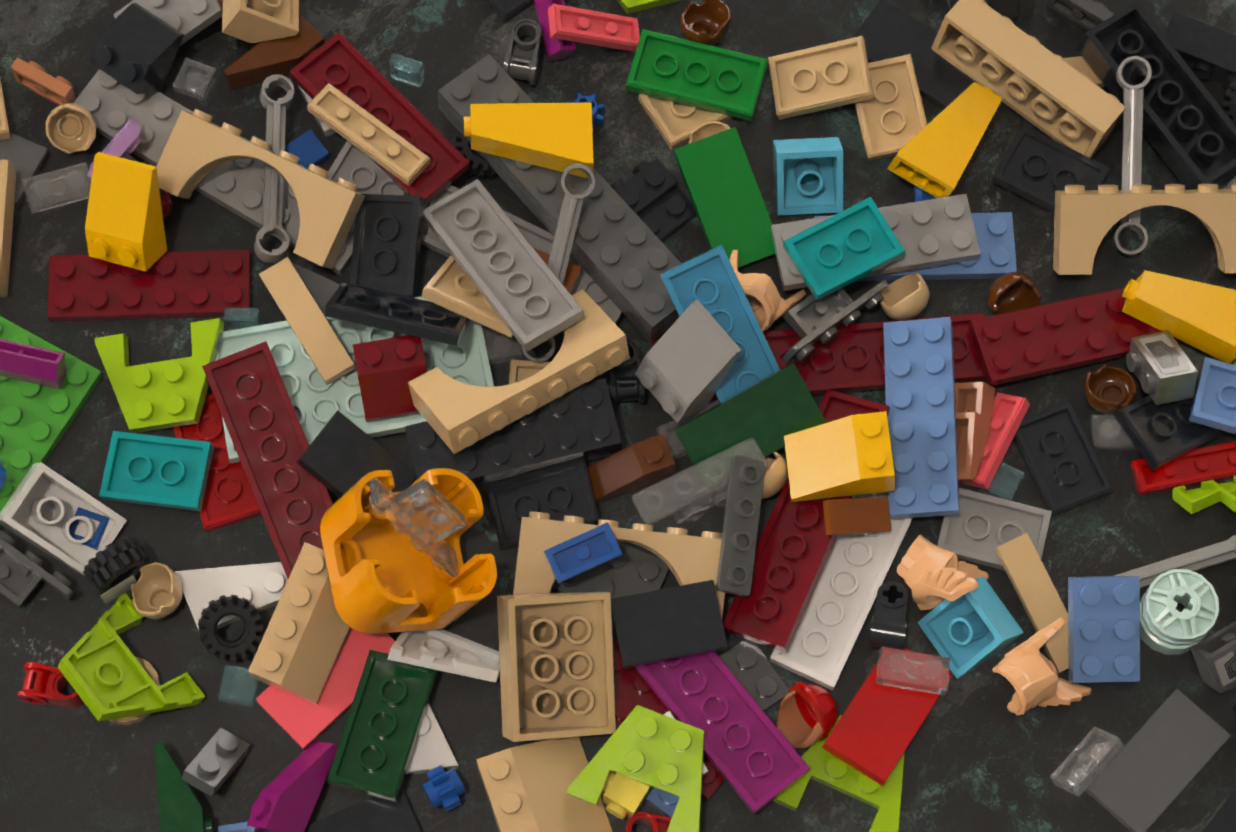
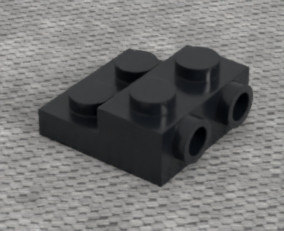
(656, 199)

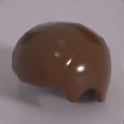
(706, 22)
(1012, 293)
(1110, 389)

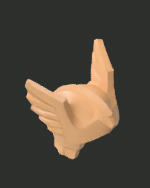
(763, 295)
(936, 574)
(1036, 676)

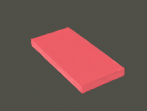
(307, 720)

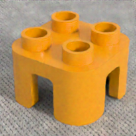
(382, 578)

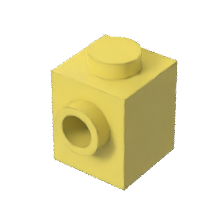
(624, 795)

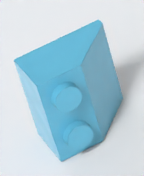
(808, 175)
(970, 628)

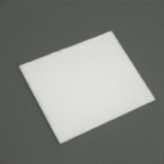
(118, 590)

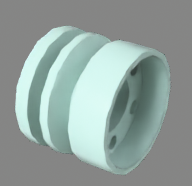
(1167, 628)

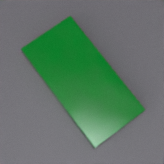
(696, 74)
(726, 196)

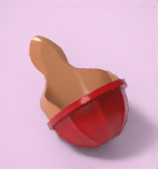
(806, 715)

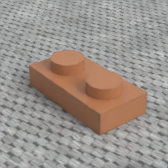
(37, 80)

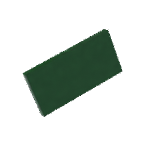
(762, 412)
(382, 727)

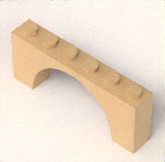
(324, 205)
(1087, 215)
(471, 412)
(688, 557)

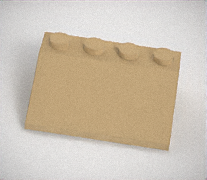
(556, 665)
(531, 784)

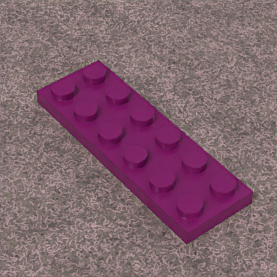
(737, 731)

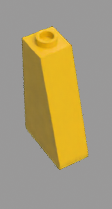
(534, 133)
(945, 146)
(1187, 309)

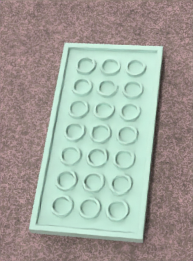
(318, 402)

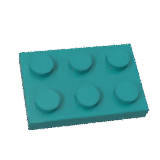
(843, 248)
(156, 471)

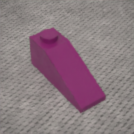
(292, 795)

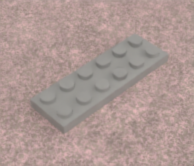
(929, 231)
(503, 265)

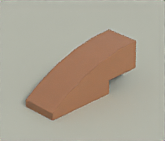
(973, 423)

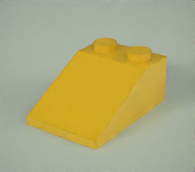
(125, 213)
(841, 458)

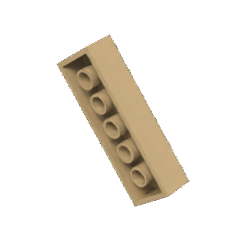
(1027, 76)

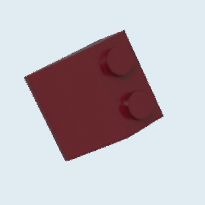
(384, 375)

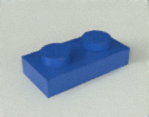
(582, 552)

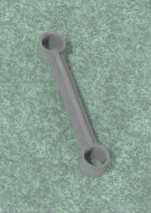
(1132, 148)
(273, 178)
(564, 237)
(1193, 561)

